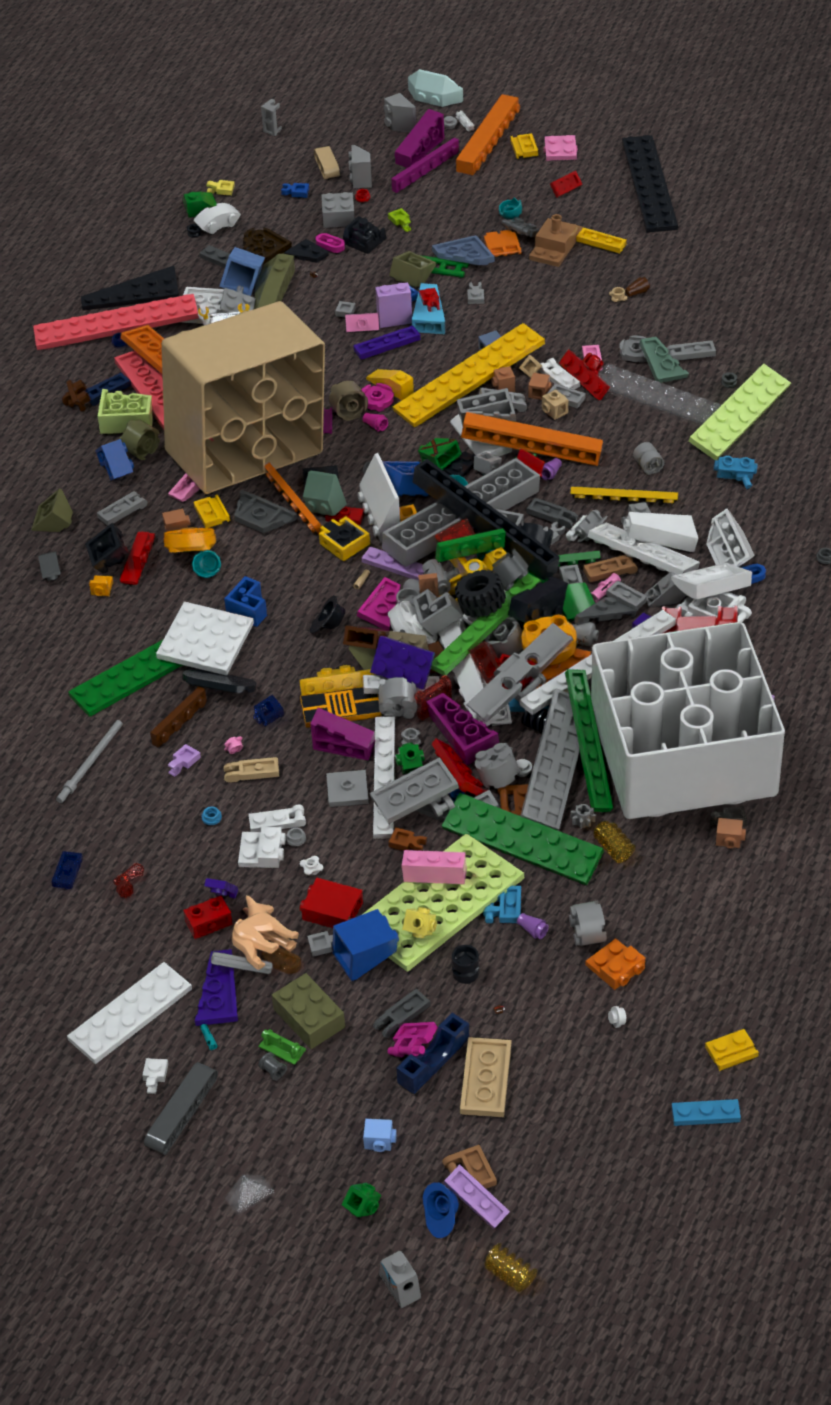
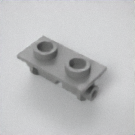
(594, 520)

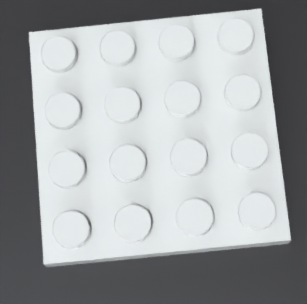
(205, 638)

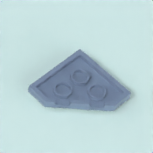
(465, 250)

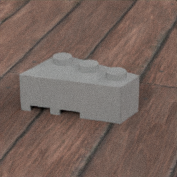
(491, 404)

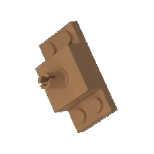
(554, 241)

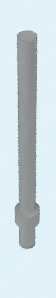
(70, 786)

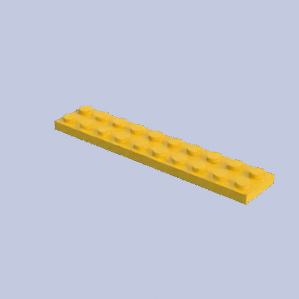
(468, 375)

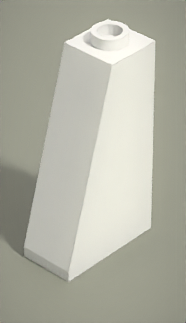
(662, 529)

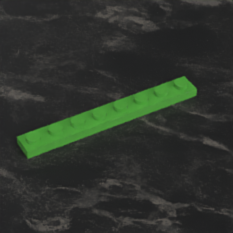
(479, 629)

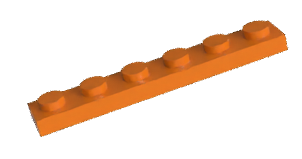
(289, 495)

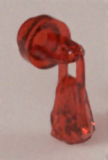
(124, 887)

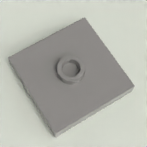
(347, 788)

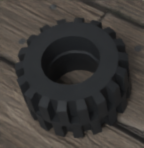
(480, 593)

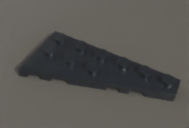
(143, 289)

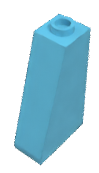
(428, 321)

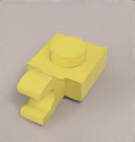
(222, 187)

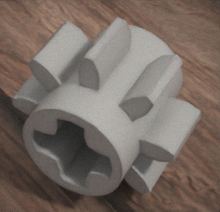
(583, 816)

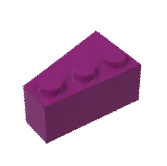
(341, 736)

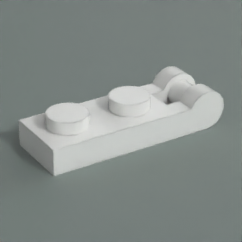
(558, 374)
(278, 818)

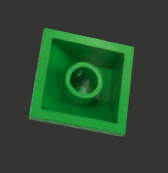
(197, 202)

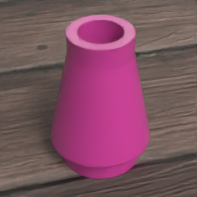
(376, 421)

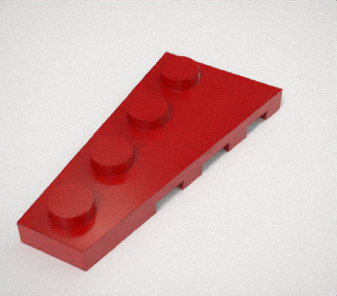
(458, 769)

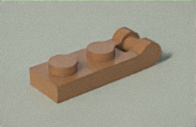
(604, 569)

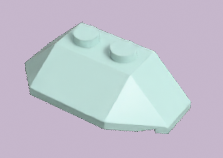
(434, 88)

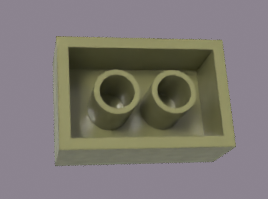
(308, 1011)

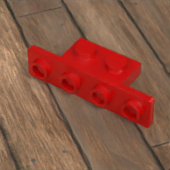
(137, 558)

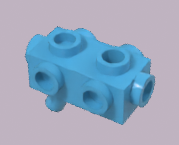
(736, 469)

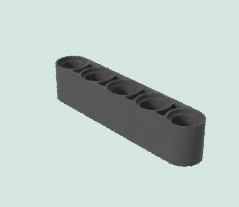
(180, 1108)

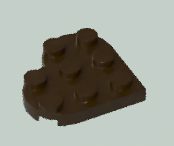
(265, 243)

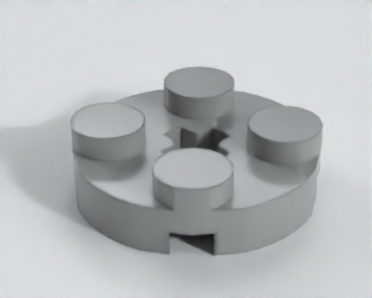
(628, 350)

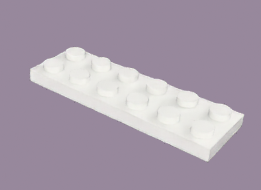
(647, 552)
(129, 1012)

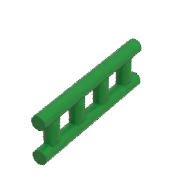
(443, 263)

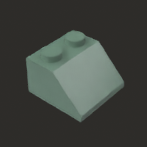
(323, 493)

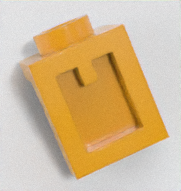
(101, 585)

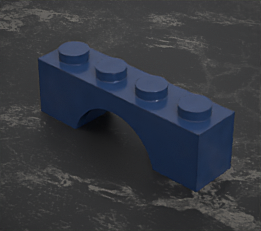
(448, 1040)

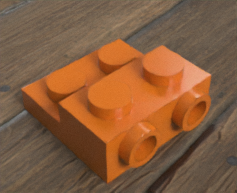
(616, 963)

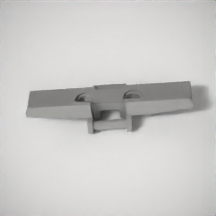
(515, 669)

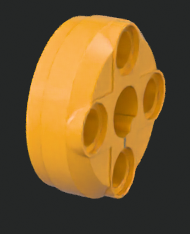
(190, 539)
(534, 628)

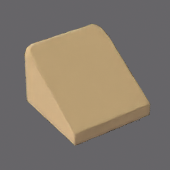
(530, 366)

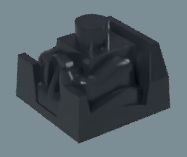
(363, 235)
(107, 548)

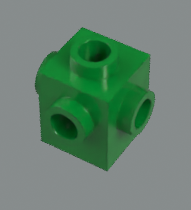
(409, 757)
(361, 1200)

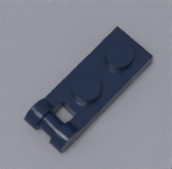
(113, 384)

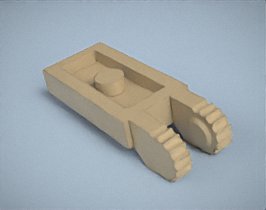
(251, 769)

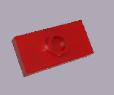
(566, 184)
(353, 514)

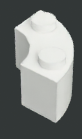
(217, 217)

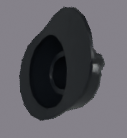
(330, 615)

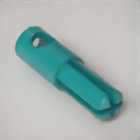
(208, 1037)

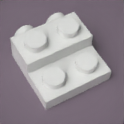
(262, 848)

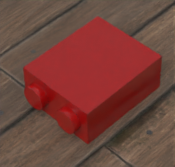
(330, 903)

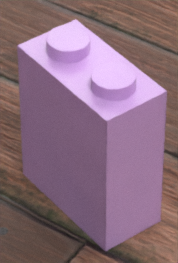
(394, 305)

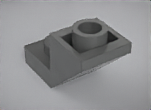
(49, 565)

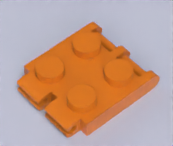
(502, 243)

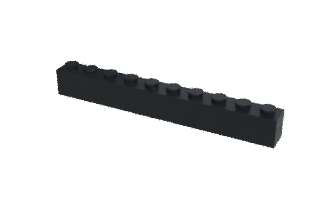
(484, 517)

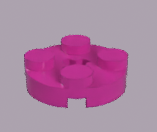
(385, 397)

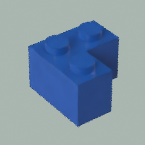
(115, 459)
(247, 600)

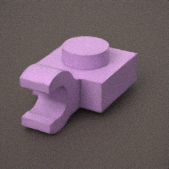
(186, 757)

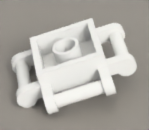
(709, 605)

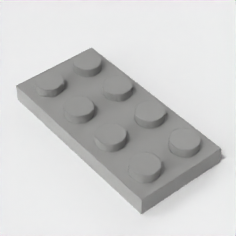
(414, 790)

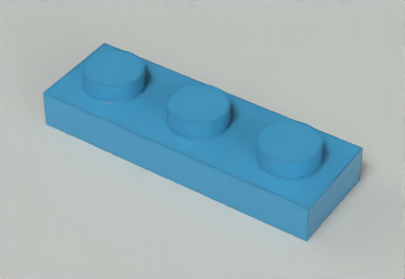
(706, 1112)

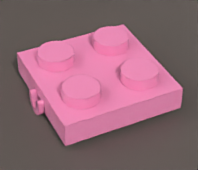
(560, 148)

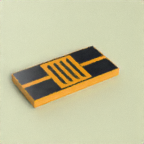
(346, 703)

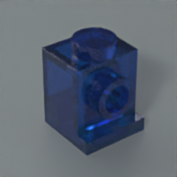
(268, 705)

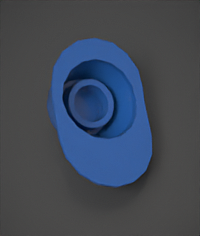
(440, 1209)

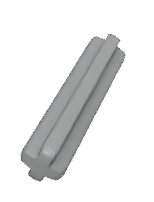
(238, 962)

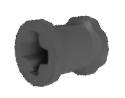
(272, 1066)

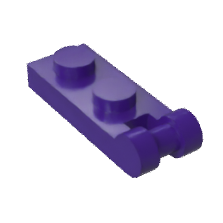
(221, 888)

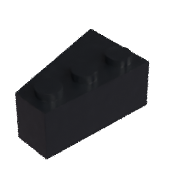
(542, 601)

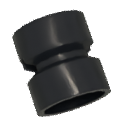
(465, 964)

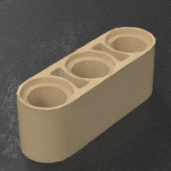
(326, 162)

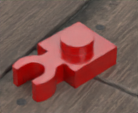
(430, 298)

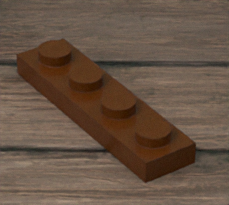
(178, 717)

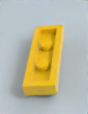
(601, 240)

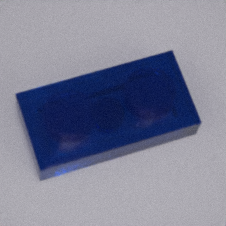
(67, 870)

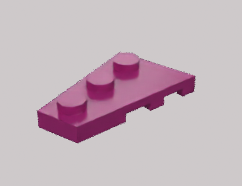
(380, 603)

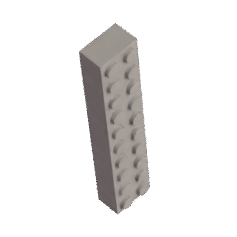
(499, 488)

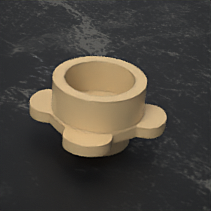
(618, 294)

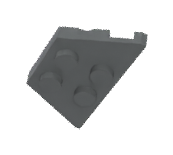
(261, 513)

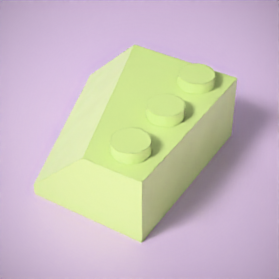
(119, 409)

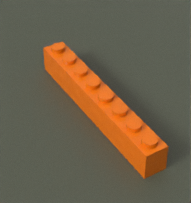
(487, 134)
(531, 438)

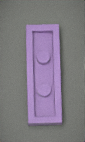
(476, 1197)

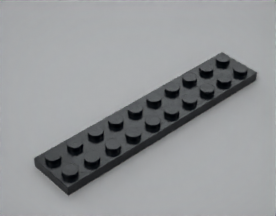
(649, 184)

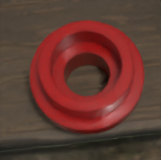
(362, 195)

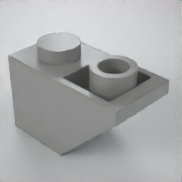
(664, 592)

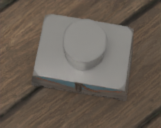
(397, 1272)

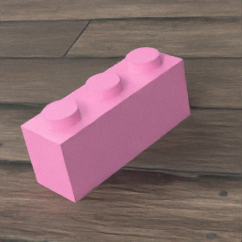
(434, 867)

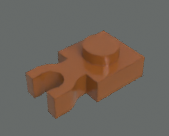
(405, 839)

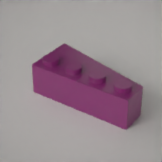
(421, 139)
(461, 728)

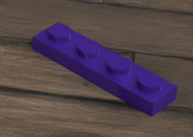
(386, 342)

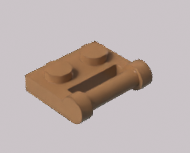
(474, 1163)

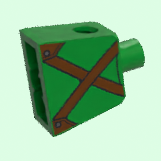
(440, 451)

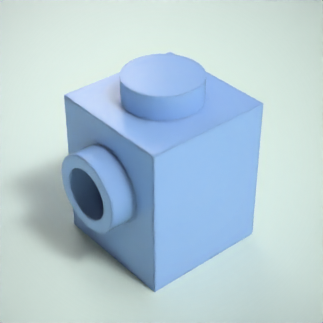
(379, 1135)

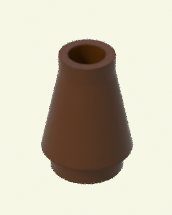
(638, 286)

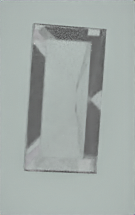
(248, 1192)

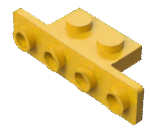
(333, 680)

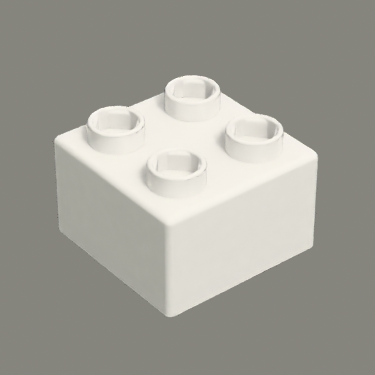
(686, 720)

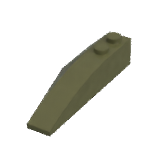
(274, 280)

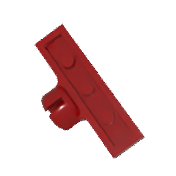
(586, 372)

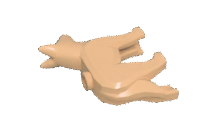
(257, 930)

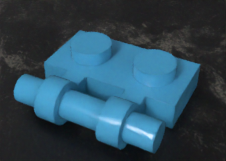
(509, 906)

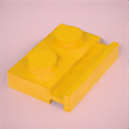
(524, 145)
(211, 511)
(731, 1049)

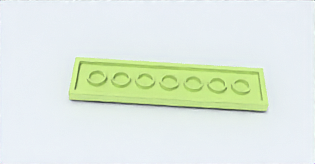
(739, 412)

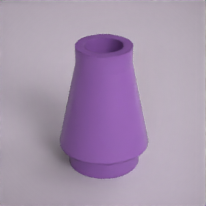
(551, 468)
(534, 926)

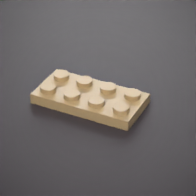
(485, 1077)

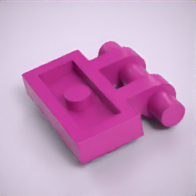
(412, 1035)

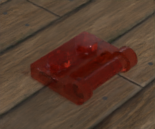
(421, 696)

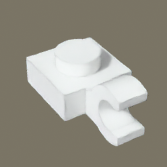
(154, 1072)

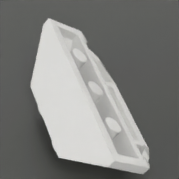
(727, 541)

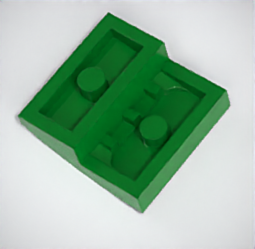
(576, 600)

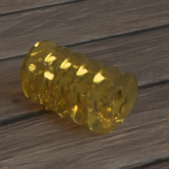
(614, 841)
(508, 1269)

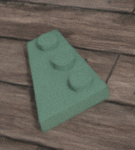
(660, 362)

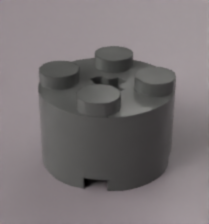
(510, 568)

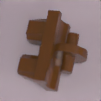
(74, 396)

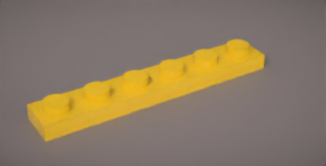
(616, 494)

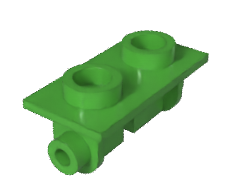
(281, 1047)

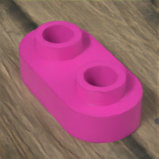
(330, 242)

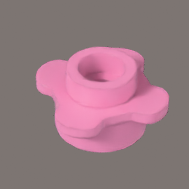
(233, 745)

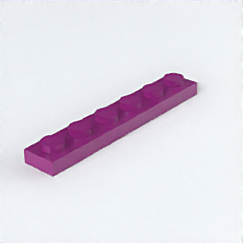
(425, 165)

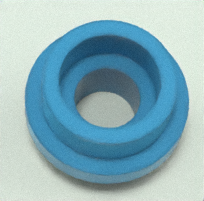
(211, 816)

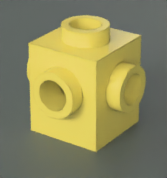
(419, 922)

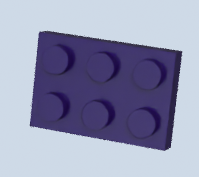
(402, 660)

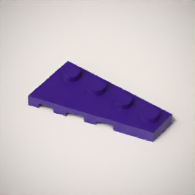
(218, 995)

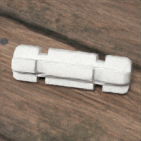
(465, 121)
(571, 533)

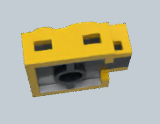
(343, 538)

